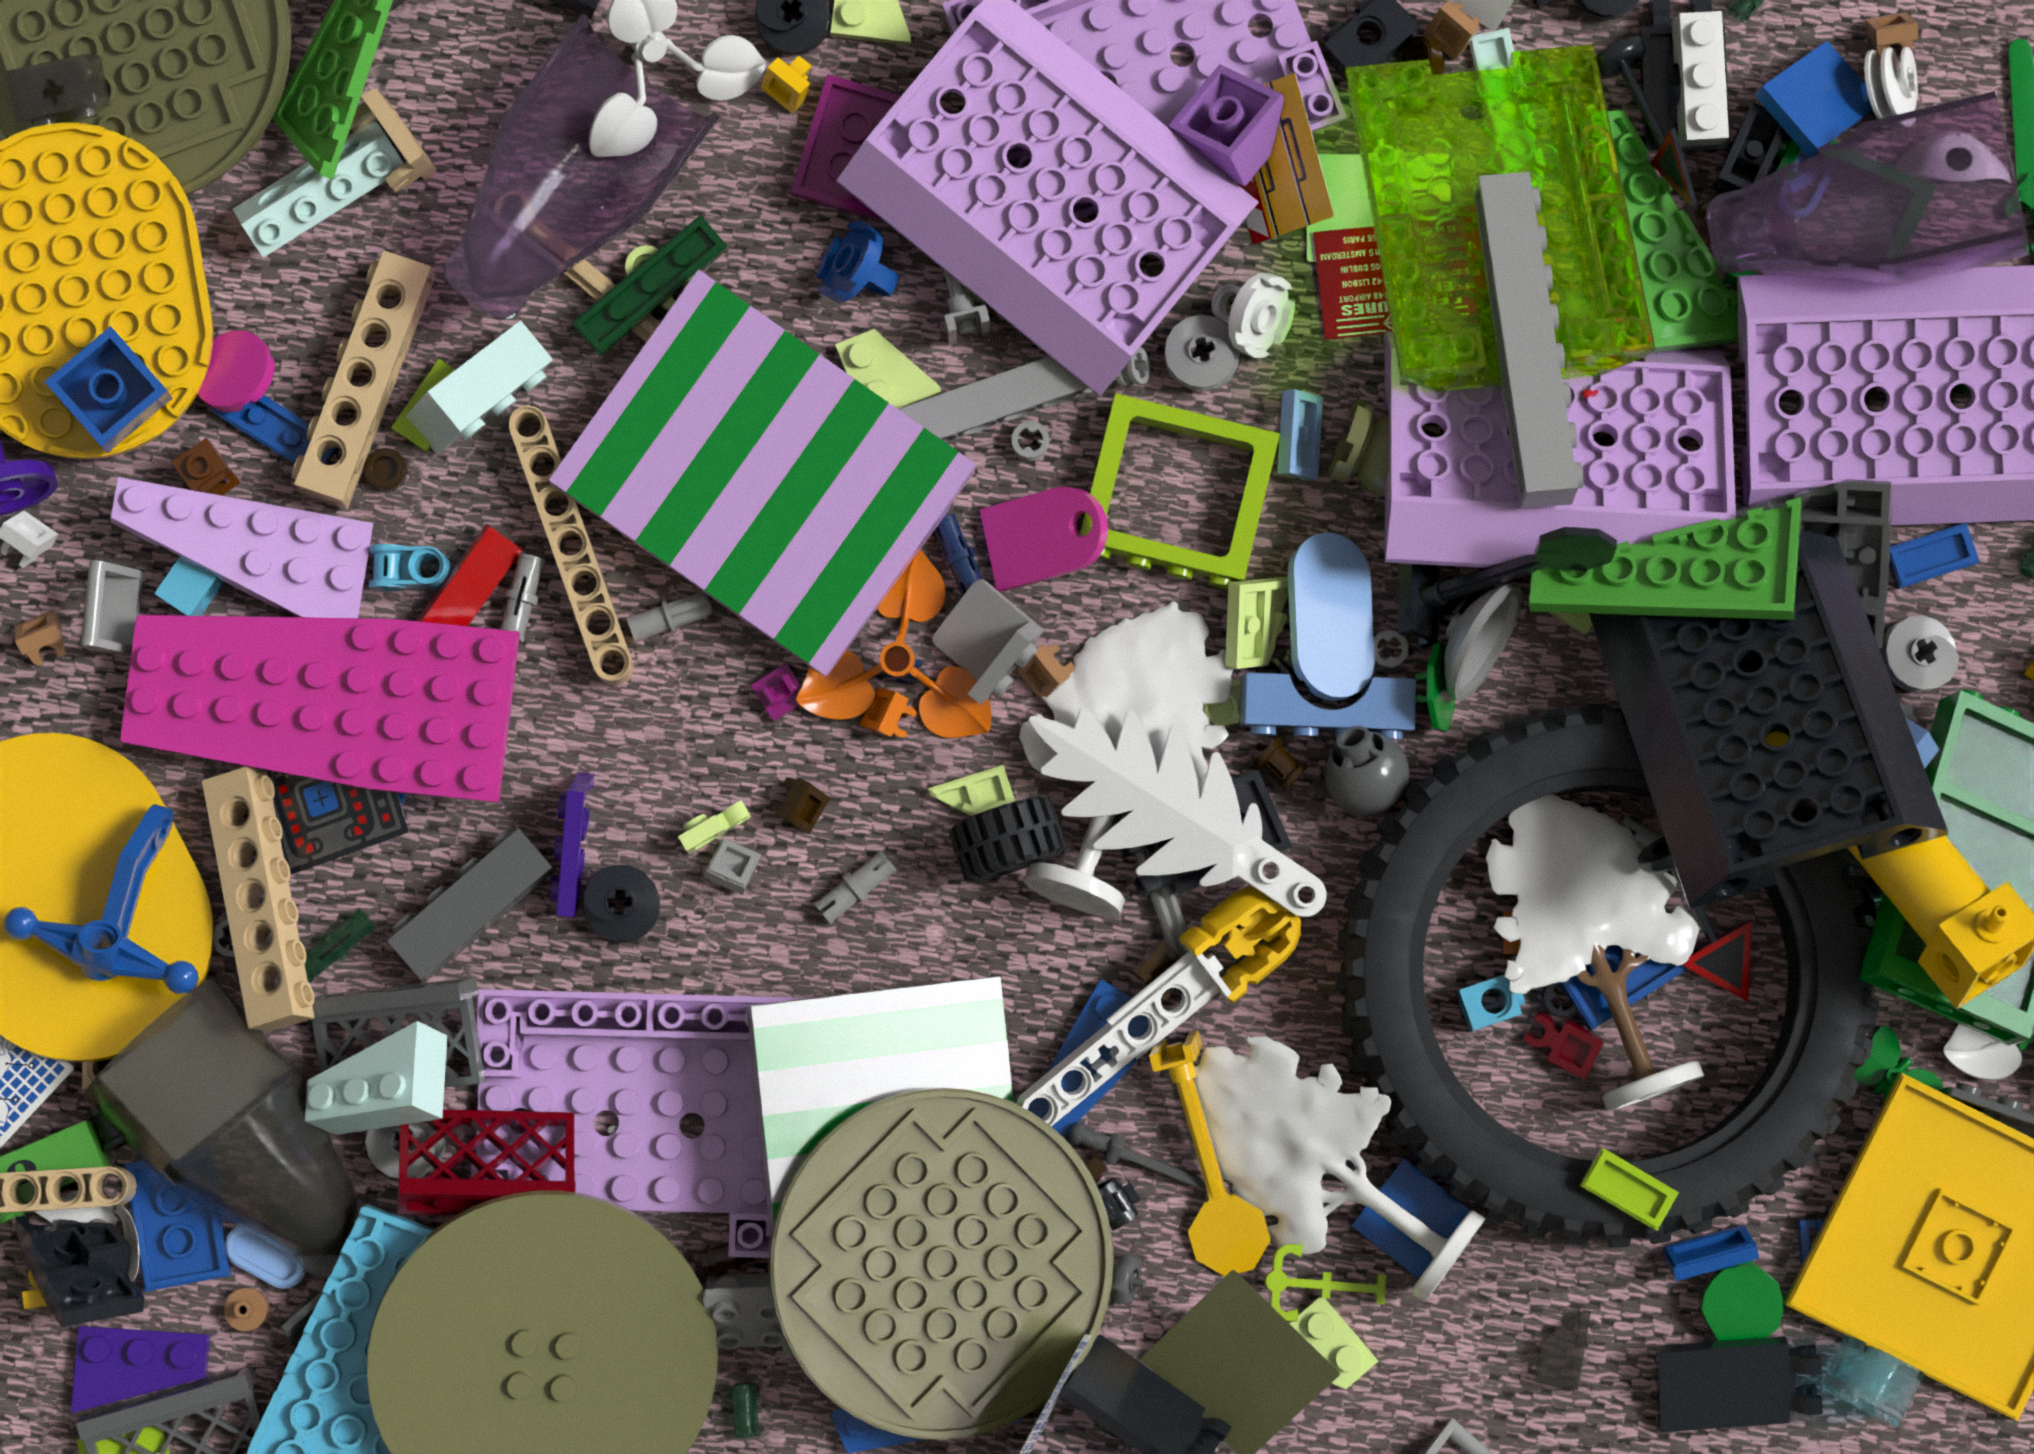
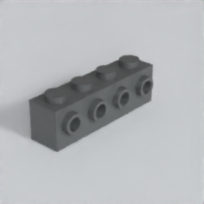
(471, 904)

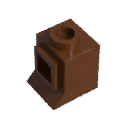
(205, 469)

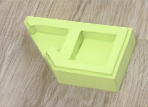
(976, 792)

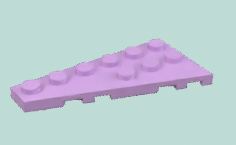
(272, 552)

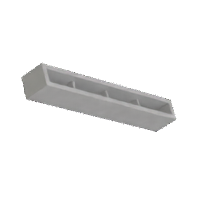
(1526, 340)

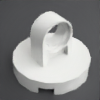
(1258, 314)

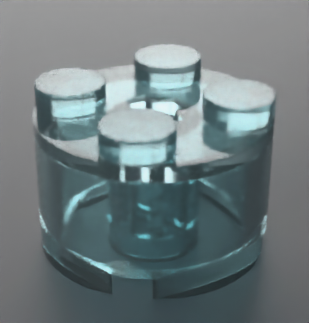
(1871, 1380)

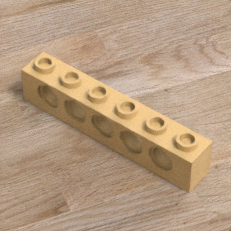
(338, 481)
(242, 883)

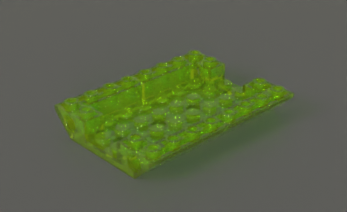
(1420, 177)

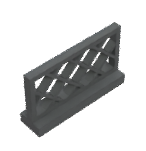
(401, 1002)
(170, 1405)

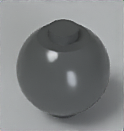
(1366, 772)

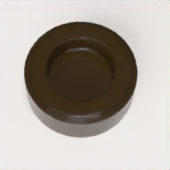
(385, 469)

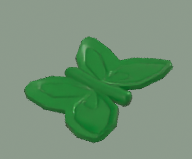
(1883, 1065)

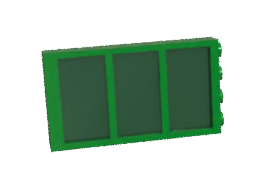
(1988, 806)

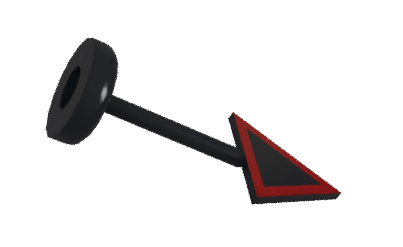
(1669, 159)
(1725, 957)

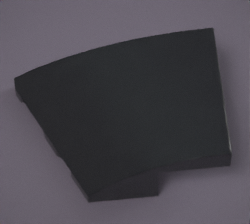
(80, 1269)

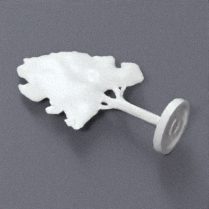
(1161, 674)
(1285, 1132)

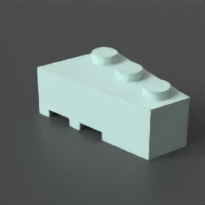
(480, 387)
(382, 1085)

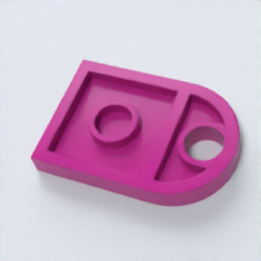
(1039, 536)

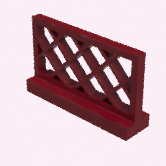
(455, 1195)

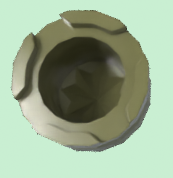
(1364, 449)

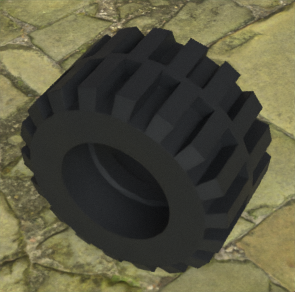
(1007, 838)

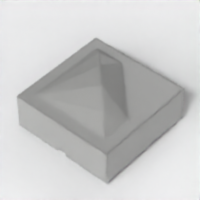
(732, 866)

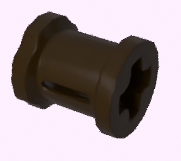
(1280, 764)

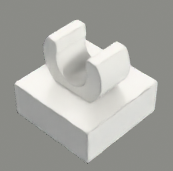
(27, 536)

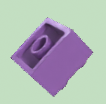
(1231, 123)

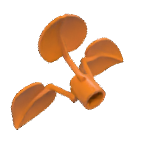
(944, 708)

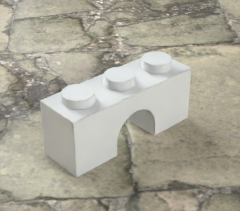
(1703, 95)

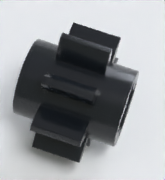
(1119, 1201)

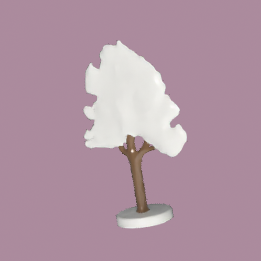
(1575, 898)

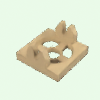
(417, 161)

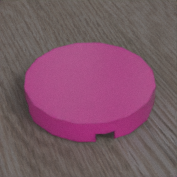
(237, 371)

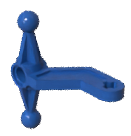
(104, 945)

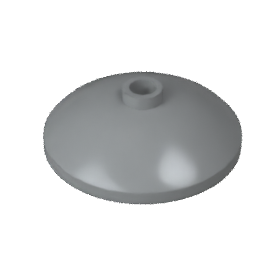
(1479, 639)

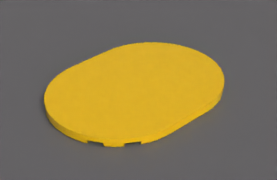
(87, 244)
(62, 830)

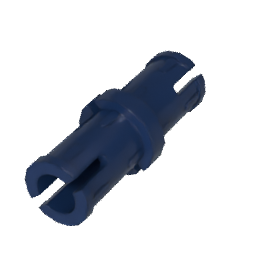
(957, 553)

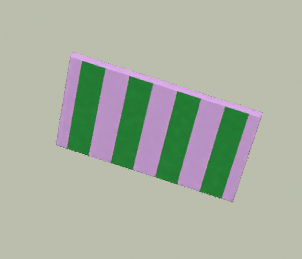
(763, 473)

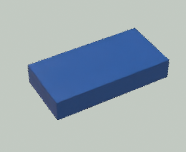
(1932, 556)
(1710, 1252)

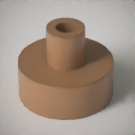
(256, 1305)

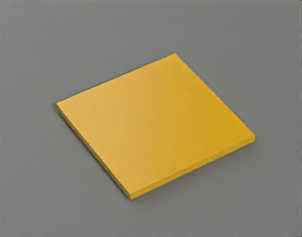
(1934, 1247)

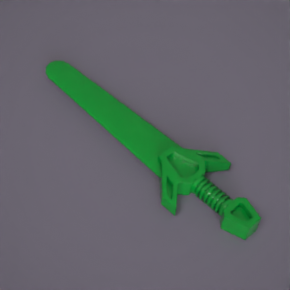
(2022, 103)

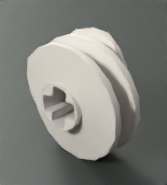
(1889, 87)

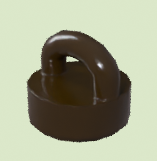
(1425, 49)

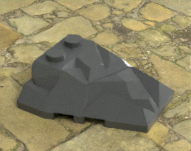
(1861, 521)

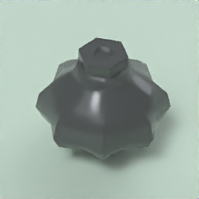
(1126, 1279)

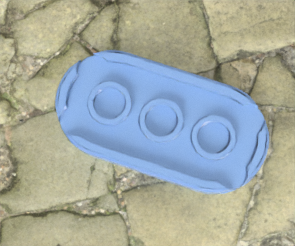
(1331, 616)

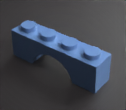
(1273, 702)

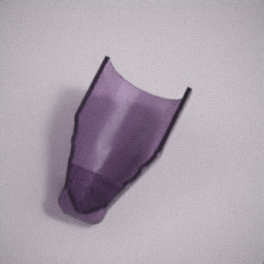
(546, 193)
(1884, 205)

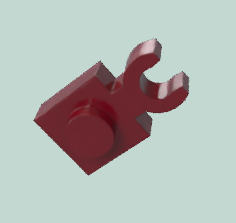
(1571, 1047)

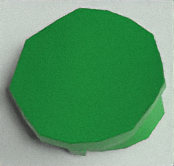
(1742, 1303)

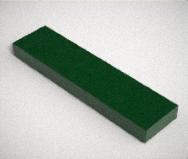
(649, 286)

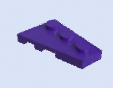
(567, 886)
(134, 1362)

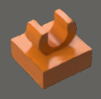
(886, 712)

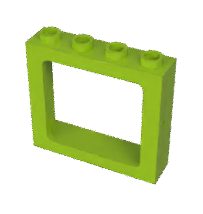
(1181, 561)

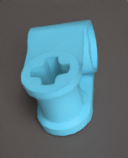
(400, 568)

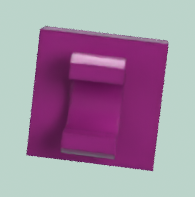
(778, 692)

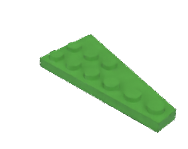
(330, 81)
(1677, 271)
(1693, 571)

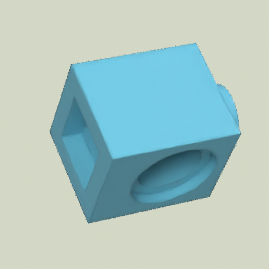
(189, 588)
(1473, 1011)

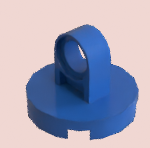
(855, 264)

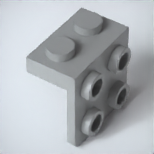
(988, 639)

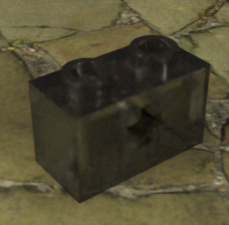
(35, 89)

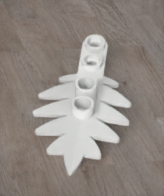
(1169, 805)

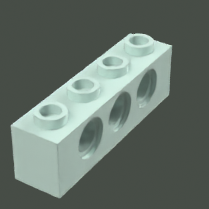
(308, 198)

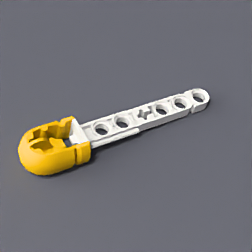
(1198, 984)

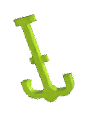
(1277, 1281)

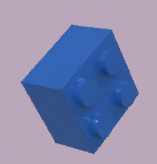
(108, 389)

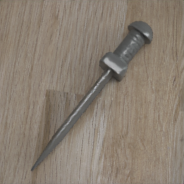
(1114, 1147)

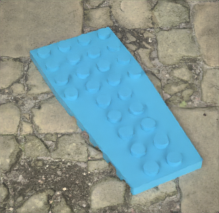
(324, 1389)

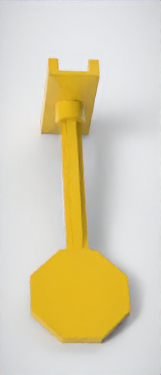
(1227, 1229)

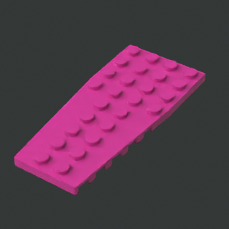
(328, 699)

